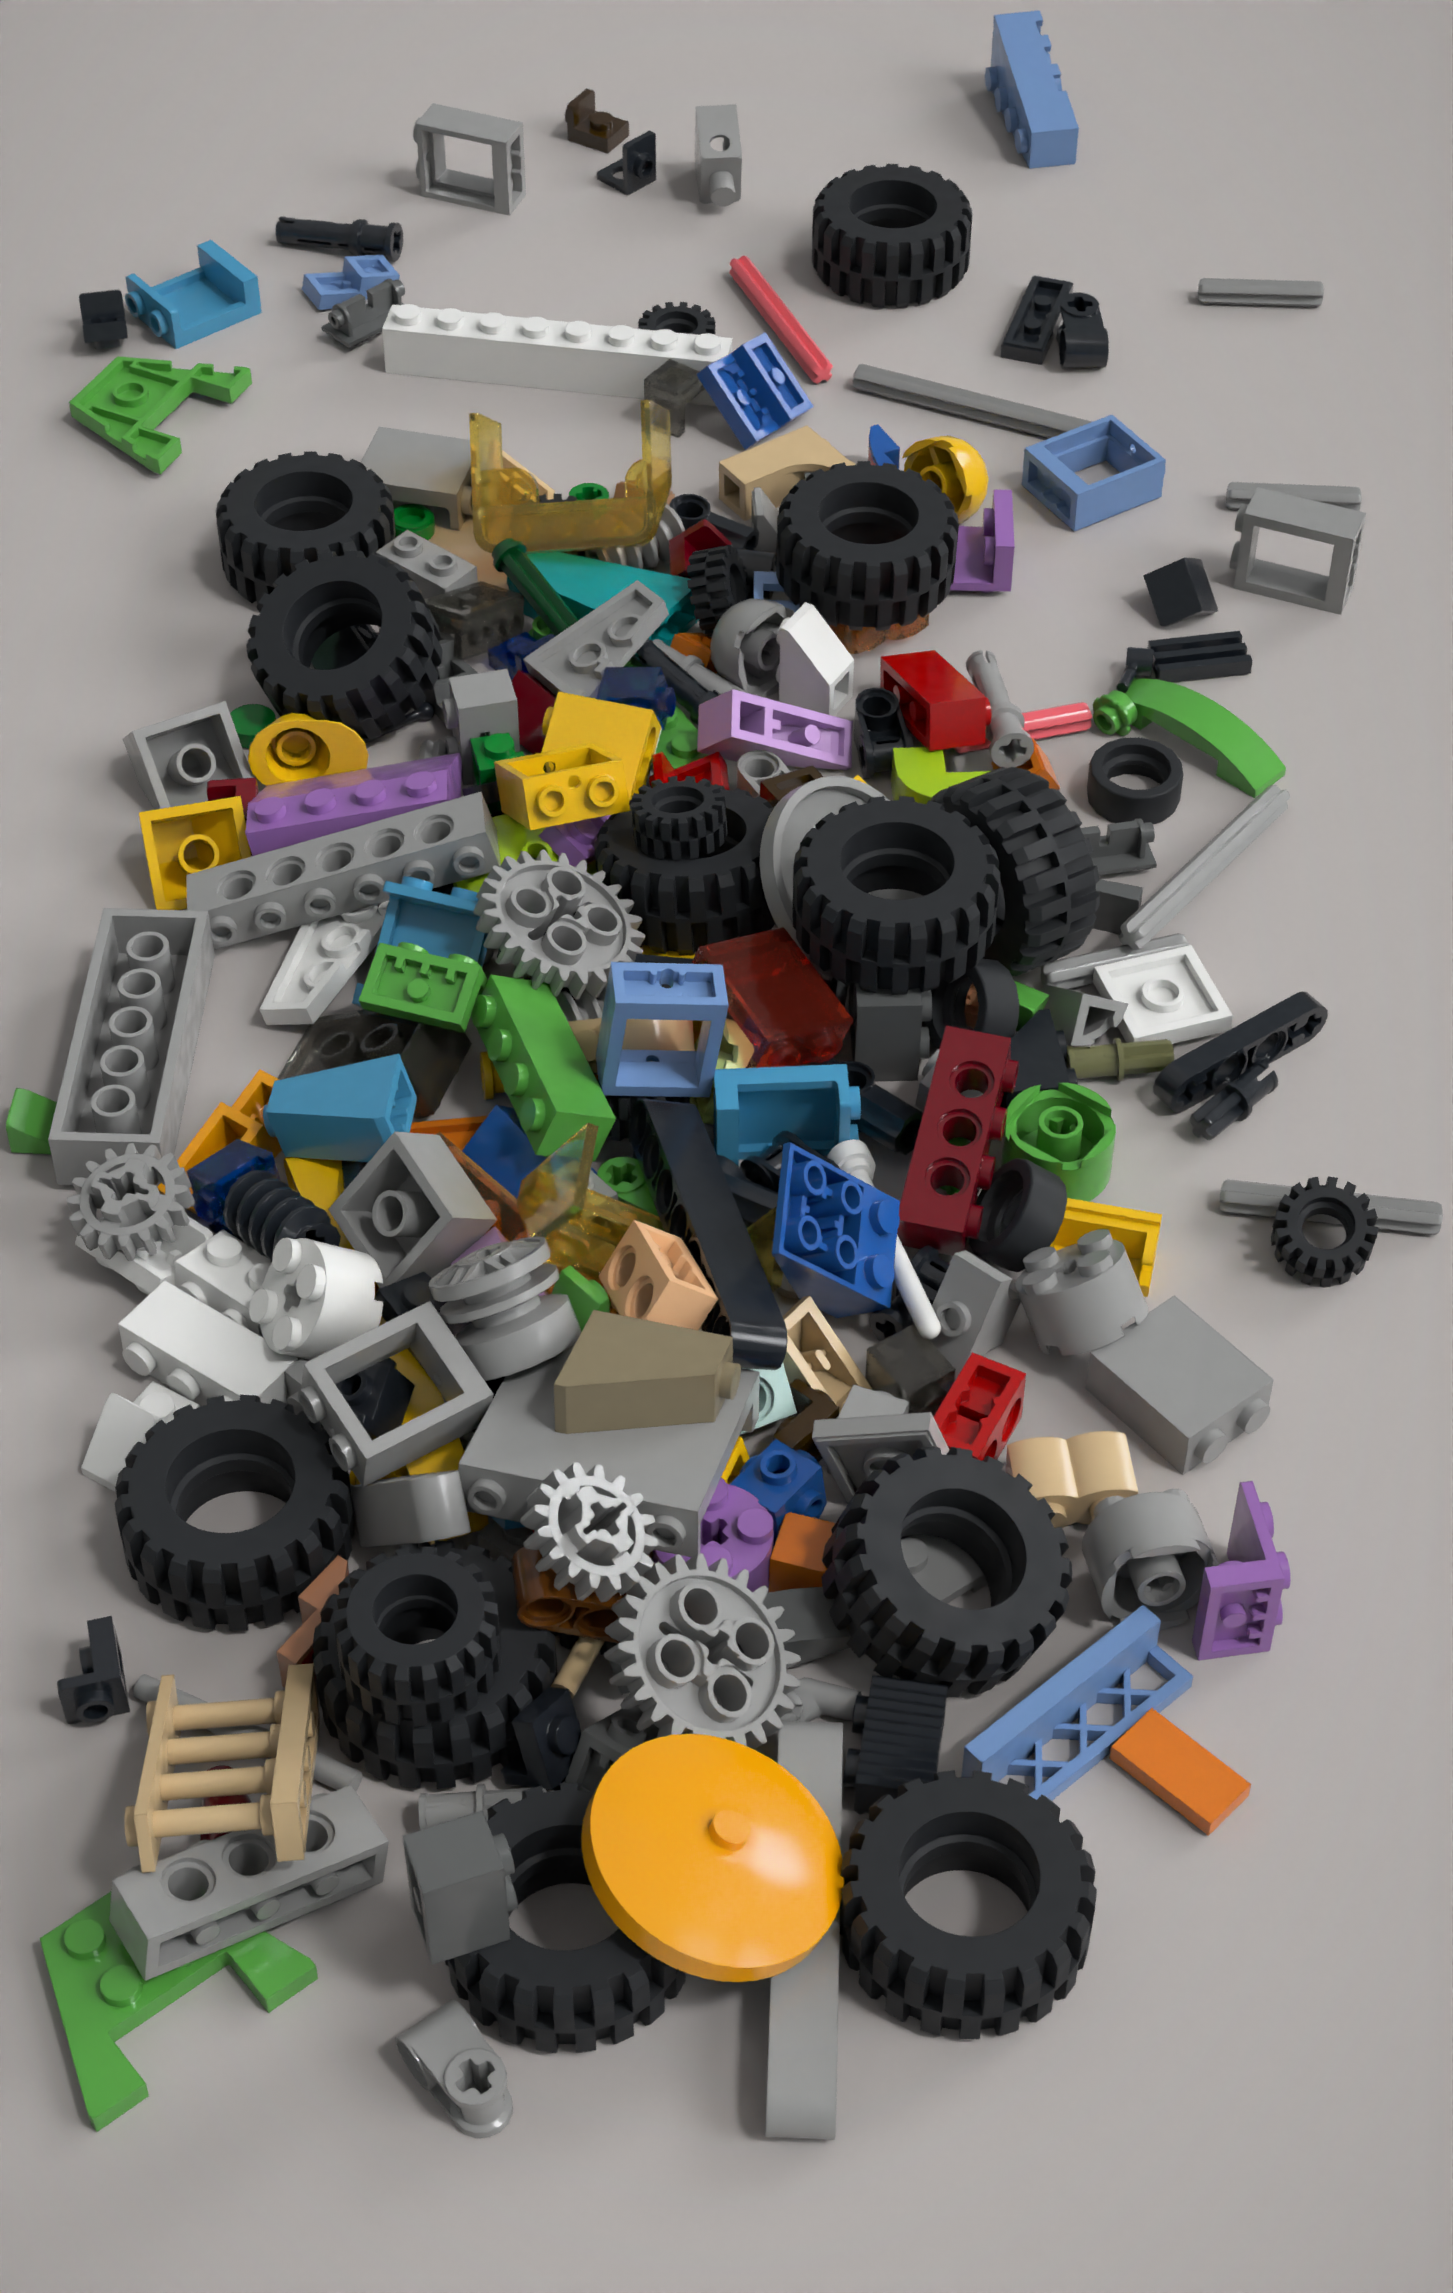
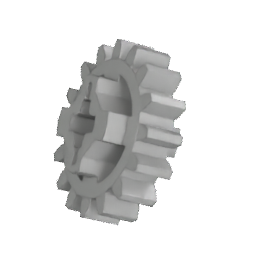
(130, 1201)
(610, 1555)

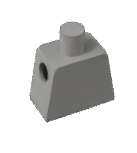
(718, 171)

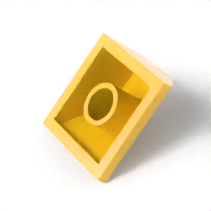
(189, 841)

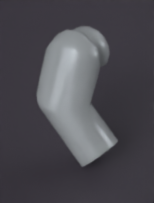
(820, 1698)

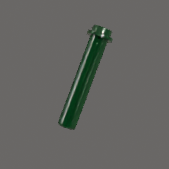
(512, 560)

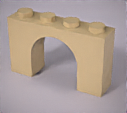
(775, 468)

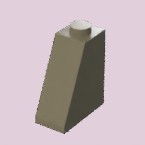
(642, 1376)

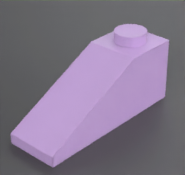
(798, 736)

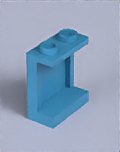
(196, 301)
(431, 920)
(764, 1101)

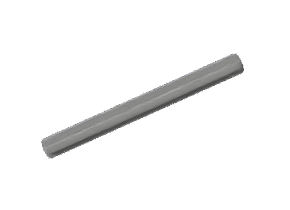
(963, 402)
(1203, 867)

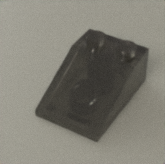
(427, 1051)

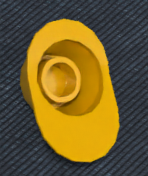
(305, 748)

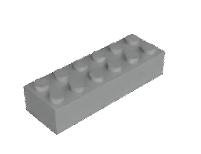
(133, 1038)

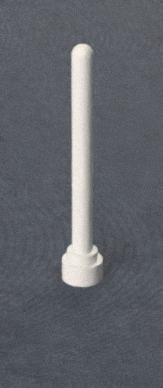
(857, 1160)

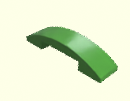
(1240, 751)

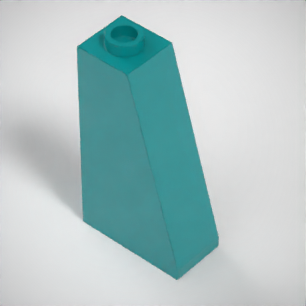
(591, 582)

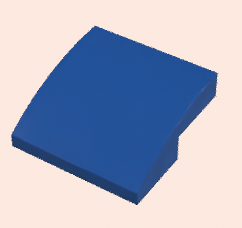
(754, 390)

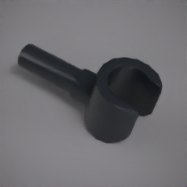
(1138, 663)

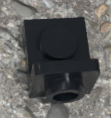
(102, 1687)

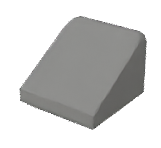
(764, 520)

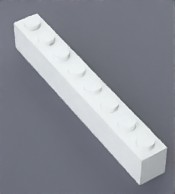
(539, 351)

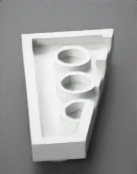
(321, 964)

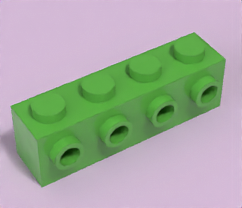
(540, 1063)

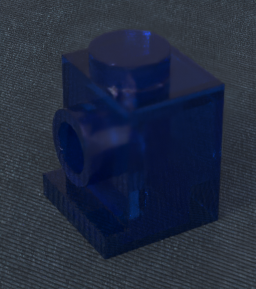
(639, 688)
(217, 1174)

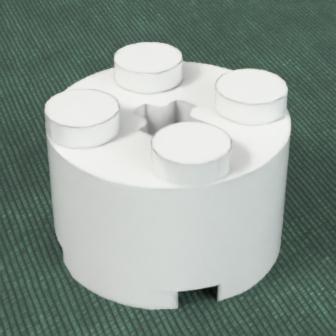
(316, 1297)

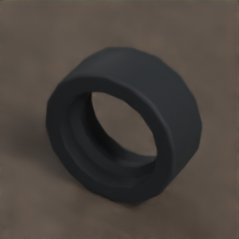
(1141, 758)
(996, 998)
(1019, 1213)

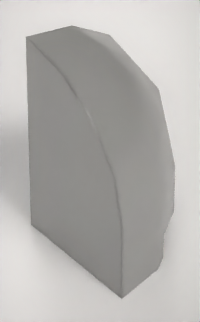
(1082, 1015)

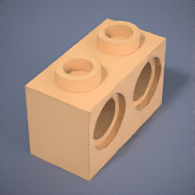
(657, 1279)

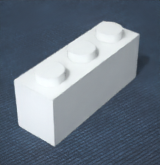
(200, 1350)

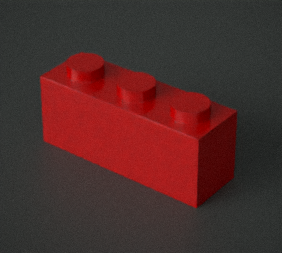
(936, 700)

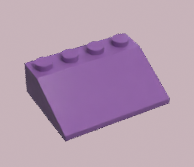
(340, 801)

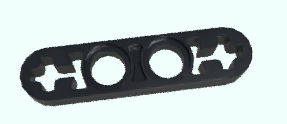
(1226, 1057)

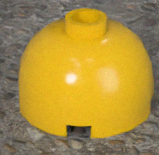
(954, 468)

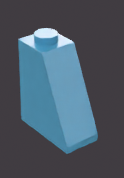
(341, 1110)

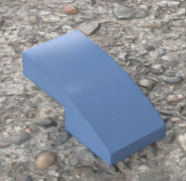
(356, 278)

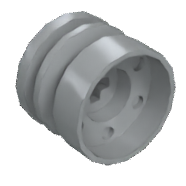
(500, 1296)

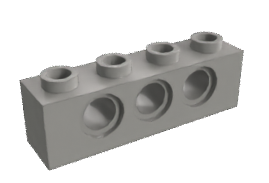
(237, 1888)

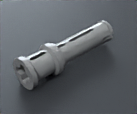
(1009, 742)

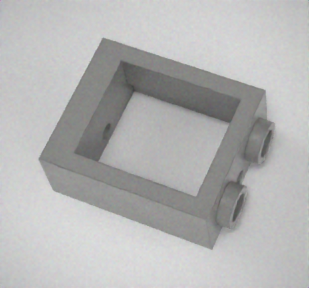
(507, 144)
(1307, 520)
(444, 1361)

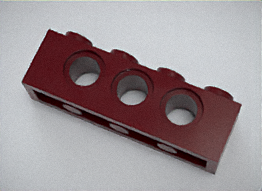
(964, 1063)

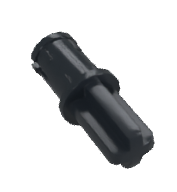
(1233, 1101)

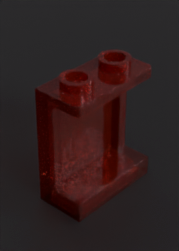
(778, 999)

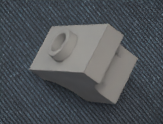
(972, 1309)

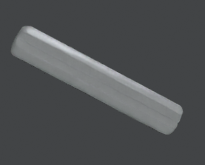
(1260, 292)
(1340, 496)
(1079, 969)

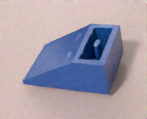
(834, 1235)

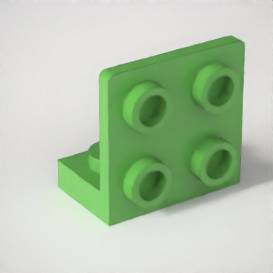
(423, 986)

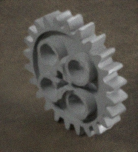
(542, 895)
(702, 1653)

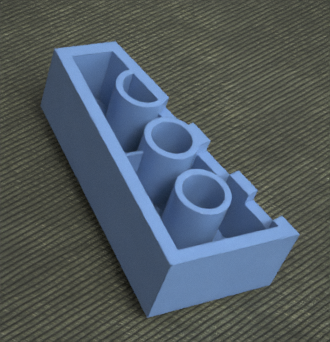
(1031, 91)

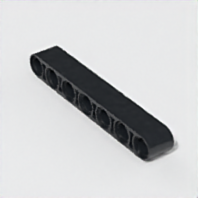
(701, 1210)

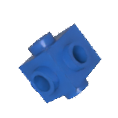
(784, 1483)

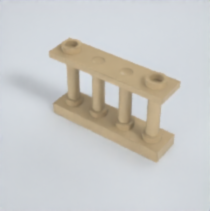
(284, 1778)

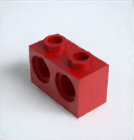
(982, 1407)

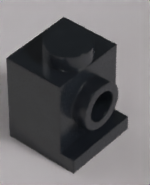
(378, 1397)

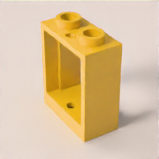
(580, 786)

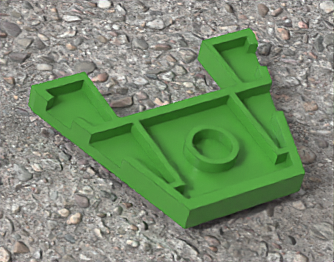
(139, 393)
(107, 1997)

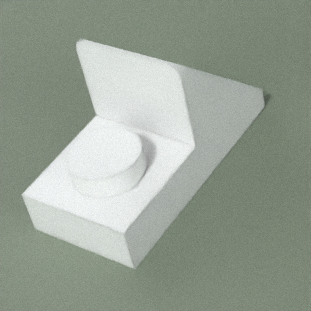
(124, 1425)

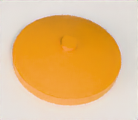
(712, 1857)

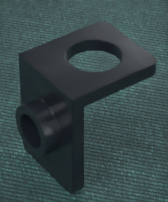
(637, 165)

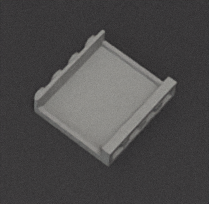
(669, 1465)

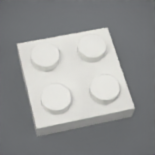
(1165, 996)

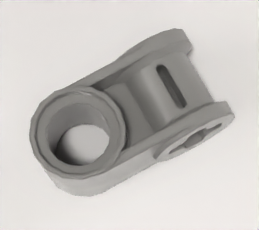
(459, 2070)

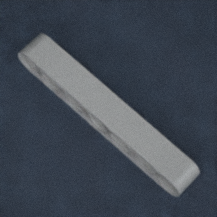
(806, 1996)

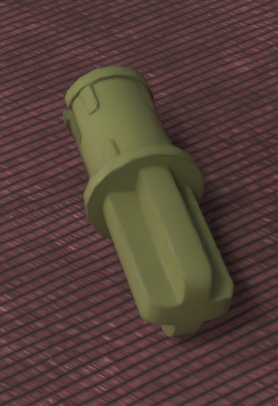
(1120, 1058)

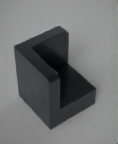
(1180, 591)

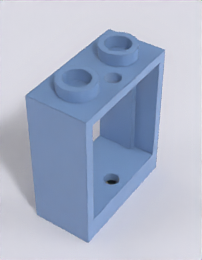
(1052, 465)
(637, 993)

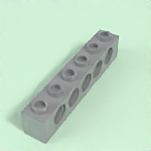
(344, 870)

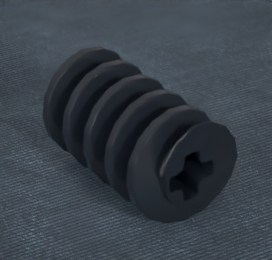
(266, 1210)

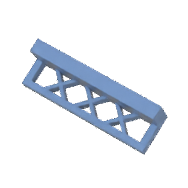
(1068, 1696)

